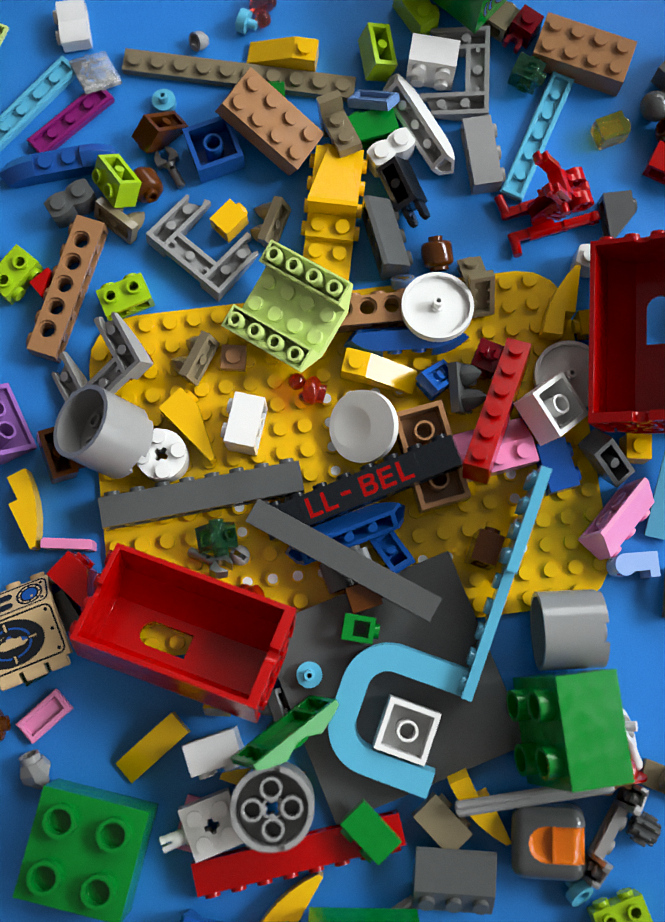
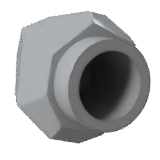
(34, 769)

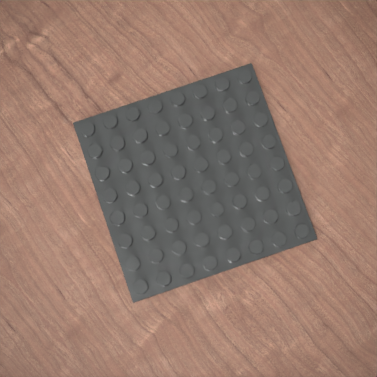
(466, 731)

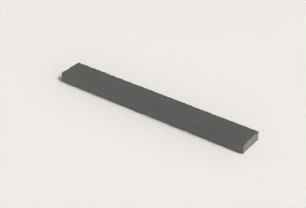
(344, 560)

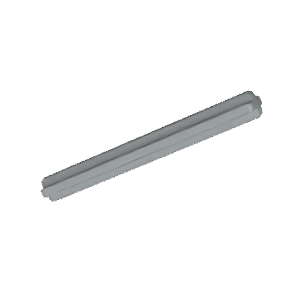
(521, 799)

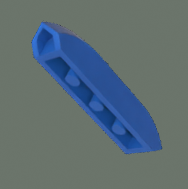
(53, 165)
(397, 339)
(357, 527)

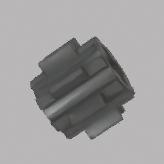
(644, 829)

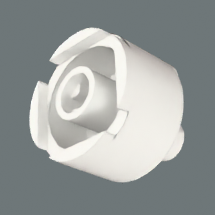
(176, 463)

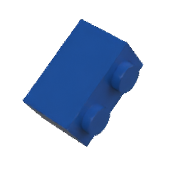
(558, 457)

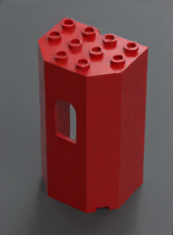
(624, 371)
(235, 632)

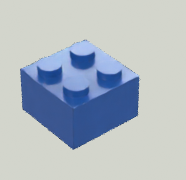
(214, 148)

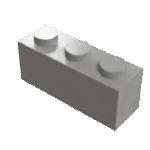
(482, 154)

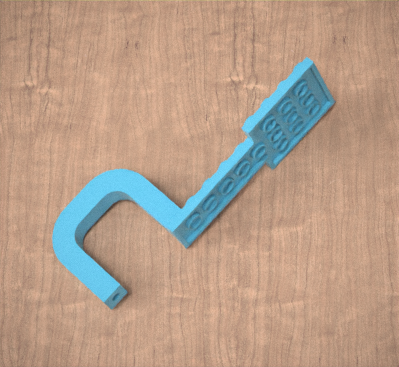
(427, 668)

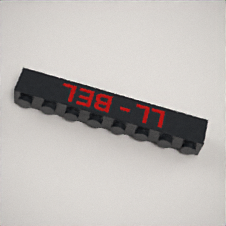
(373, 482)

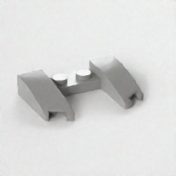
(475, 99)
(214, 277)
(128, 360)
(603, 842)

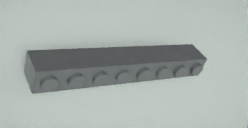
(200, 495)

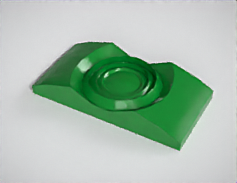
(287, 734)

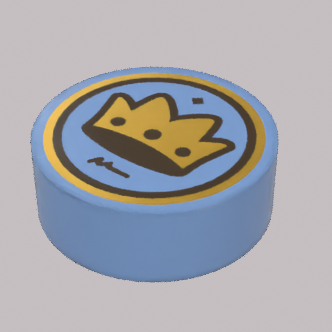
(401, 281)

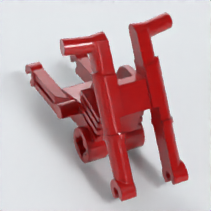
(562, 195)

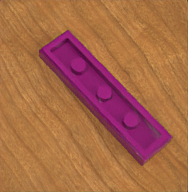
(70, 121)

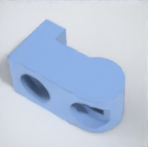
(643, 562)

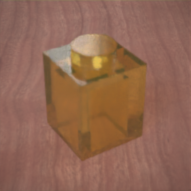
(610, 130)

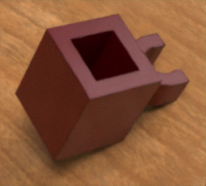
(524, 28)
(487, 357)

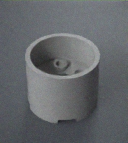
(102, 431)
(569, 629)
(279, 829)

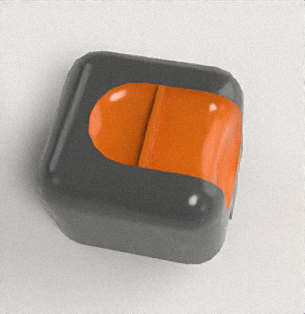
(548, 842)

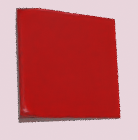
(42, 281)

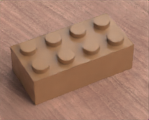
(584, 53)
(269, 122)
(419, 426)

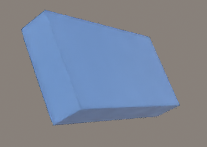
(373, 100)

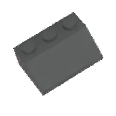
(385, 237)
(454, 880)

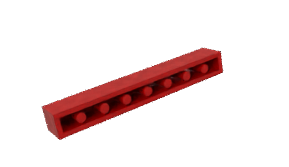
(247, 866)

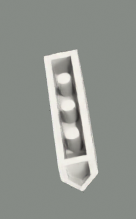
(422, 125)

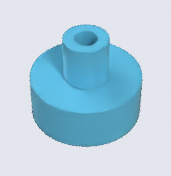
(245, 22)
(164, 100)
(304, 669)
(578, 892)

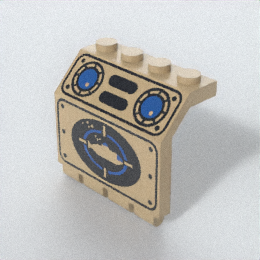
(30, 632)

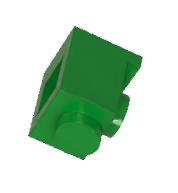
(349, 628)

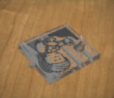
(95, 72)

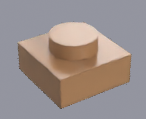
(233, 357)

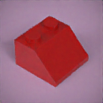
(74, 576)

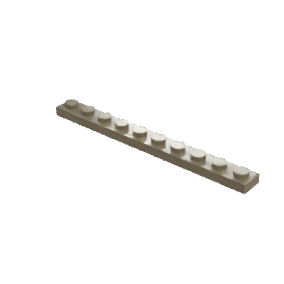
(228, 73)

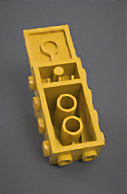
(333, 208)

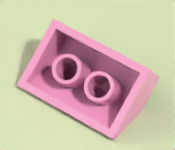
(515, 452)
(618, 519)

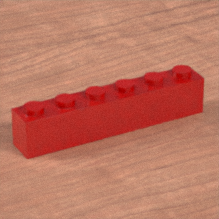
(496, 411)

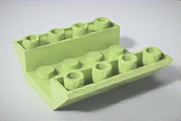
(292, 308)

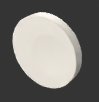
(437, 307)
(569, 358)
(363, 426)

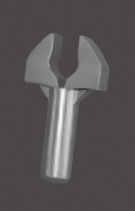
(170, 166)
(213, 562)

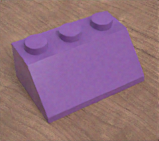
(14, 432)

